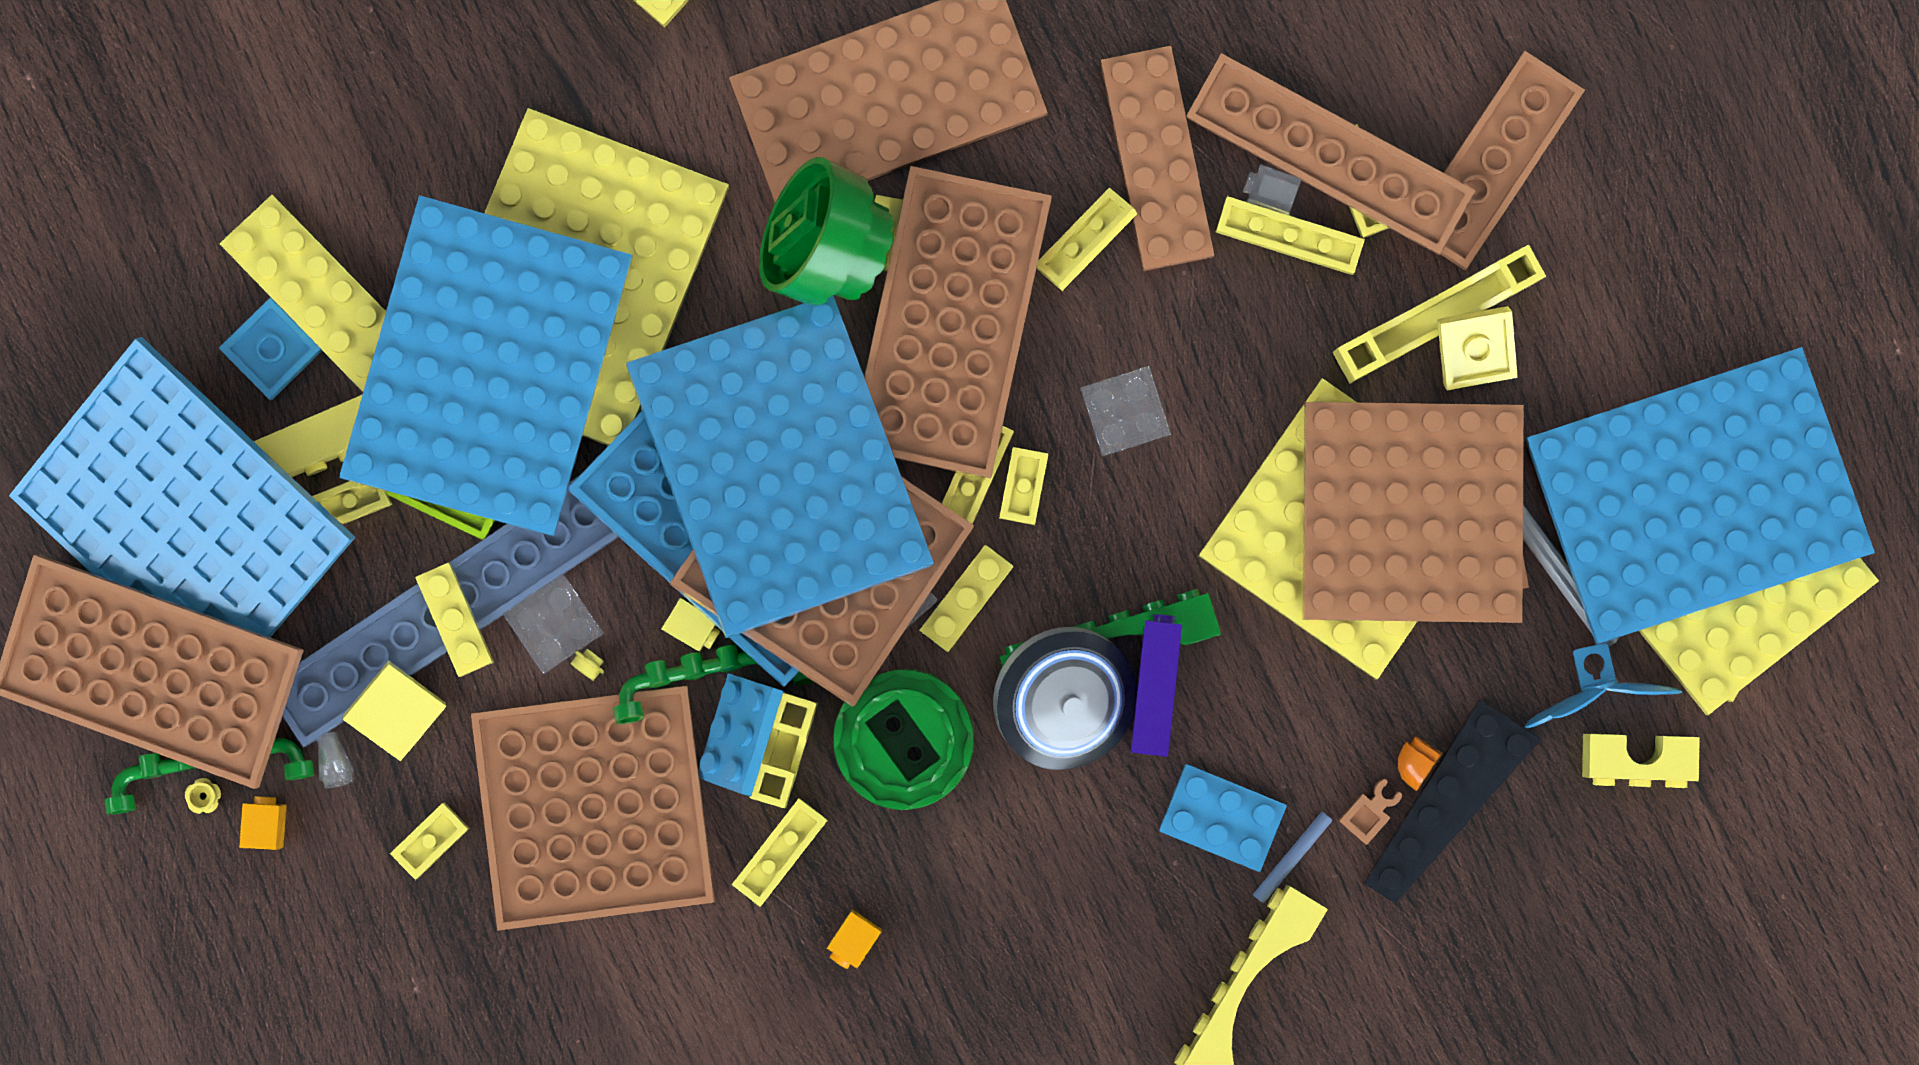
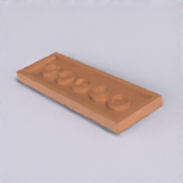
(1506, 149)
(1157, 158)

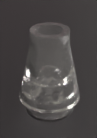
(333, 762)

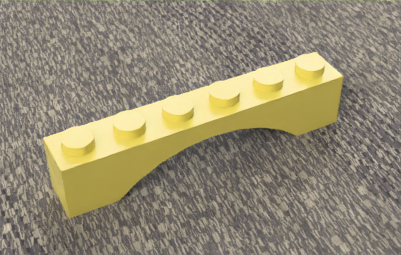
(1421, 324)
(1288, 924)

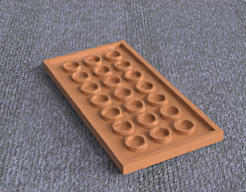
(891, 92)
(954, 318)
(147, 671)

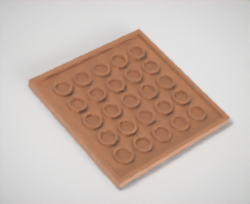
(1413, 512)
(852, 636)
(591, 809)

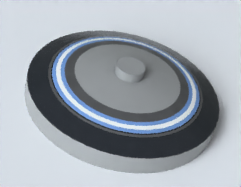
(1064, 698)

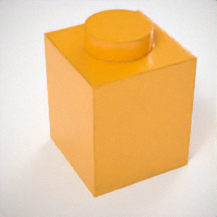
(263, 824)
(853, 940)

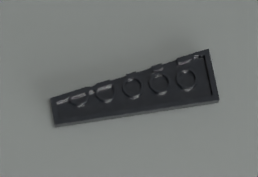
(1464, 779)

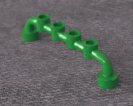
(691, 668)
(152, 766)

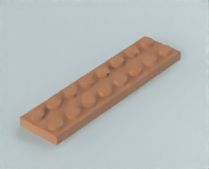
(1330, 154)

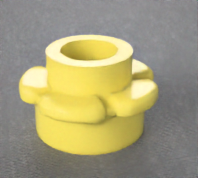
(588, 664)
(193, 798)

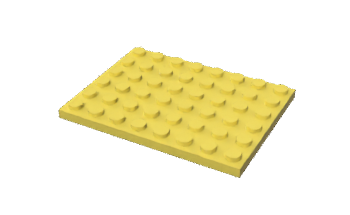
(621, 201)

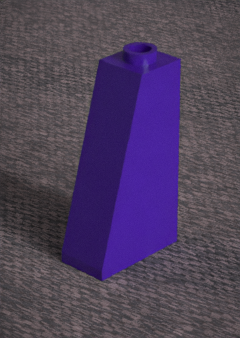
(1156, 686)

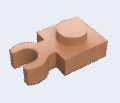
(1366, 815)

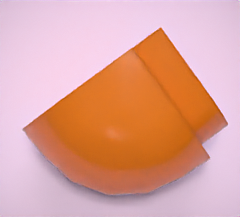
(1417, 761)

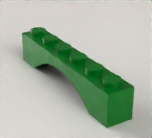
(1192, 611)

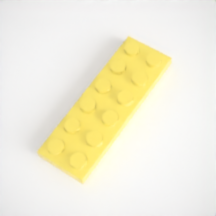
(309, 286)

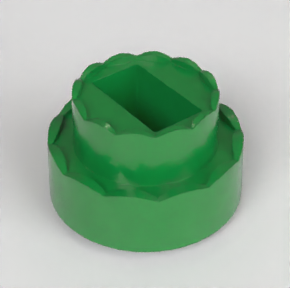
(824, 235)
(929, 718)

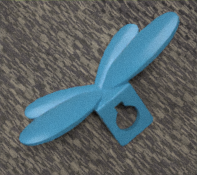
(1593, 688)

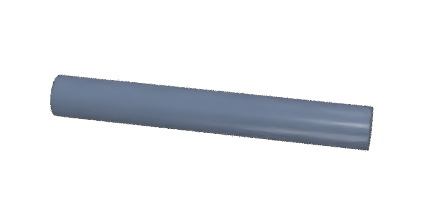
(1292, 857)

